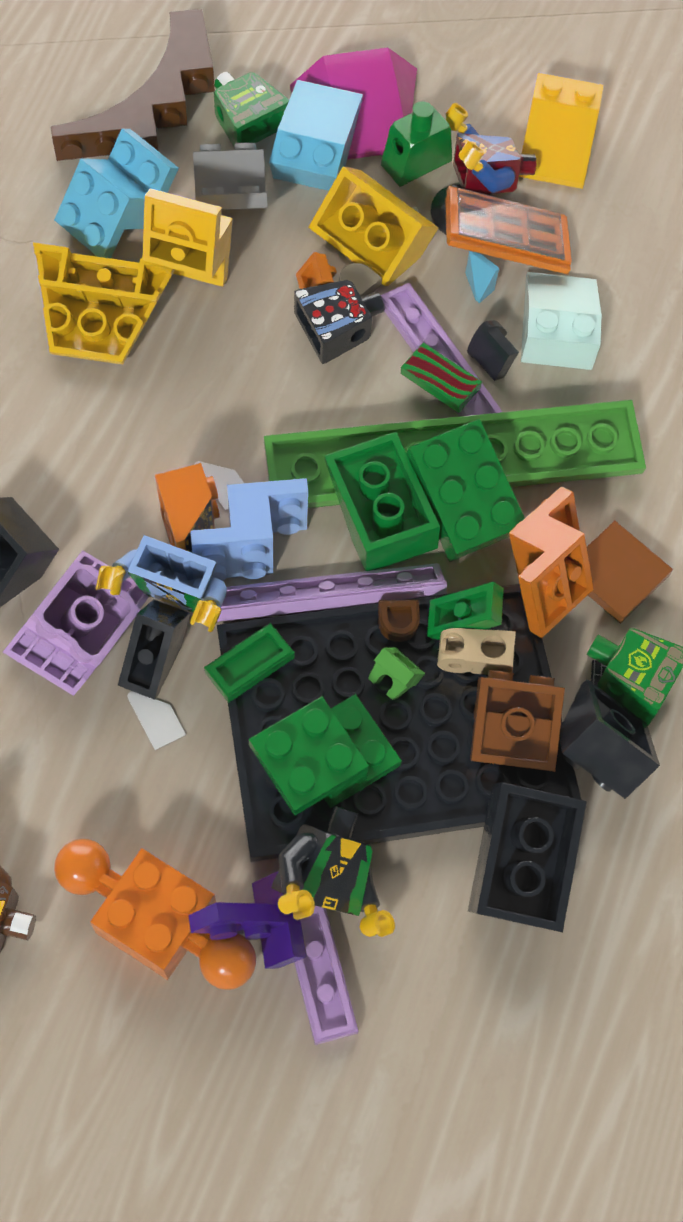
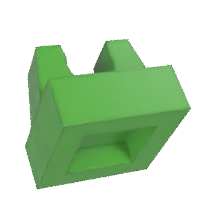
(399, 668)

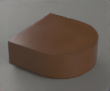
(398, 619)

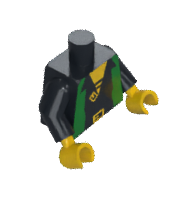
(331, 873)

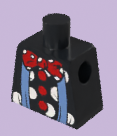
(336, 317)

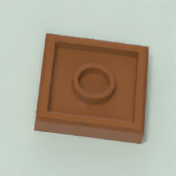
(623, 571)

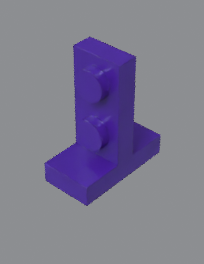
(279, 932)

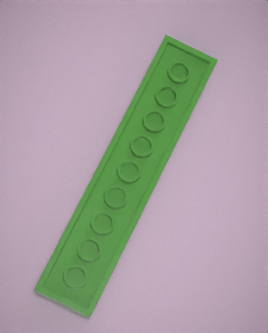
(529, 444)

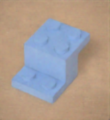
(254, 516)

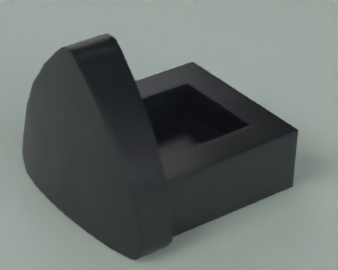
(492, 349)

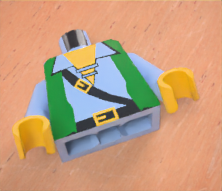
(170, 577)

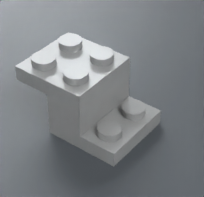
(230, 177)

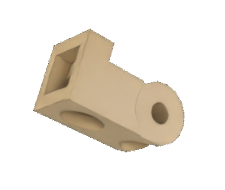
(476, 650)

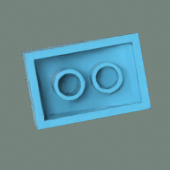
(315, 135)

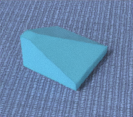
(481, 275)

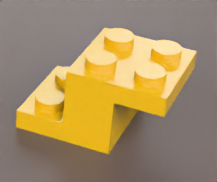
(186, 237)

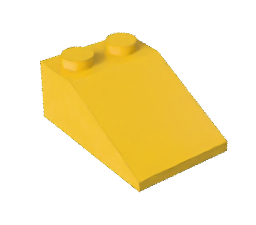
(562, 128)

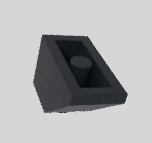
(153, 648)

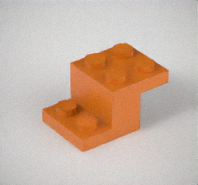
(551, 561)

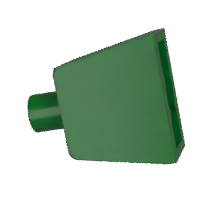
(417, 144)

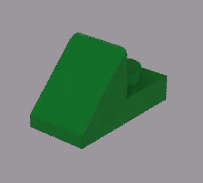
(466, 609)

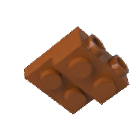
(517, 721)

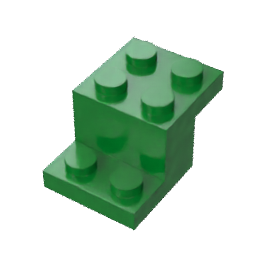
(324, 753)

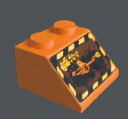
(186, 503)

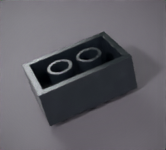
(527, 856)

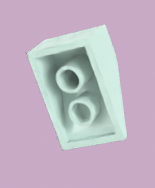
(561, 321)

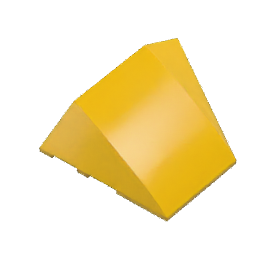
(96, 302)

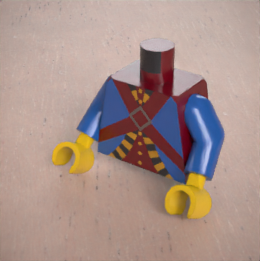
(484, 161)

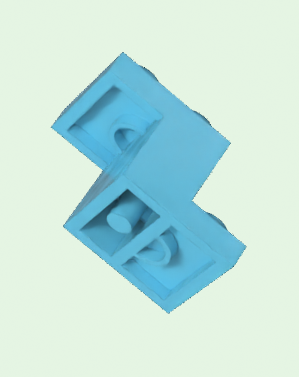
(112, 192)

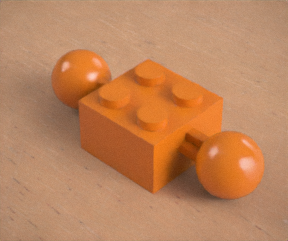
(150, 911)

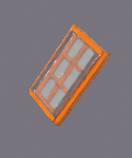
(507, 230)

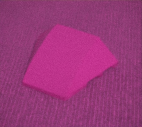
(386, 88)

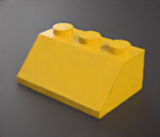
(372, 225)

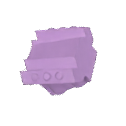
(75, 625)

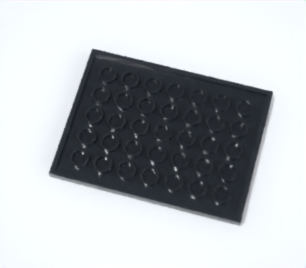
(427, 726)

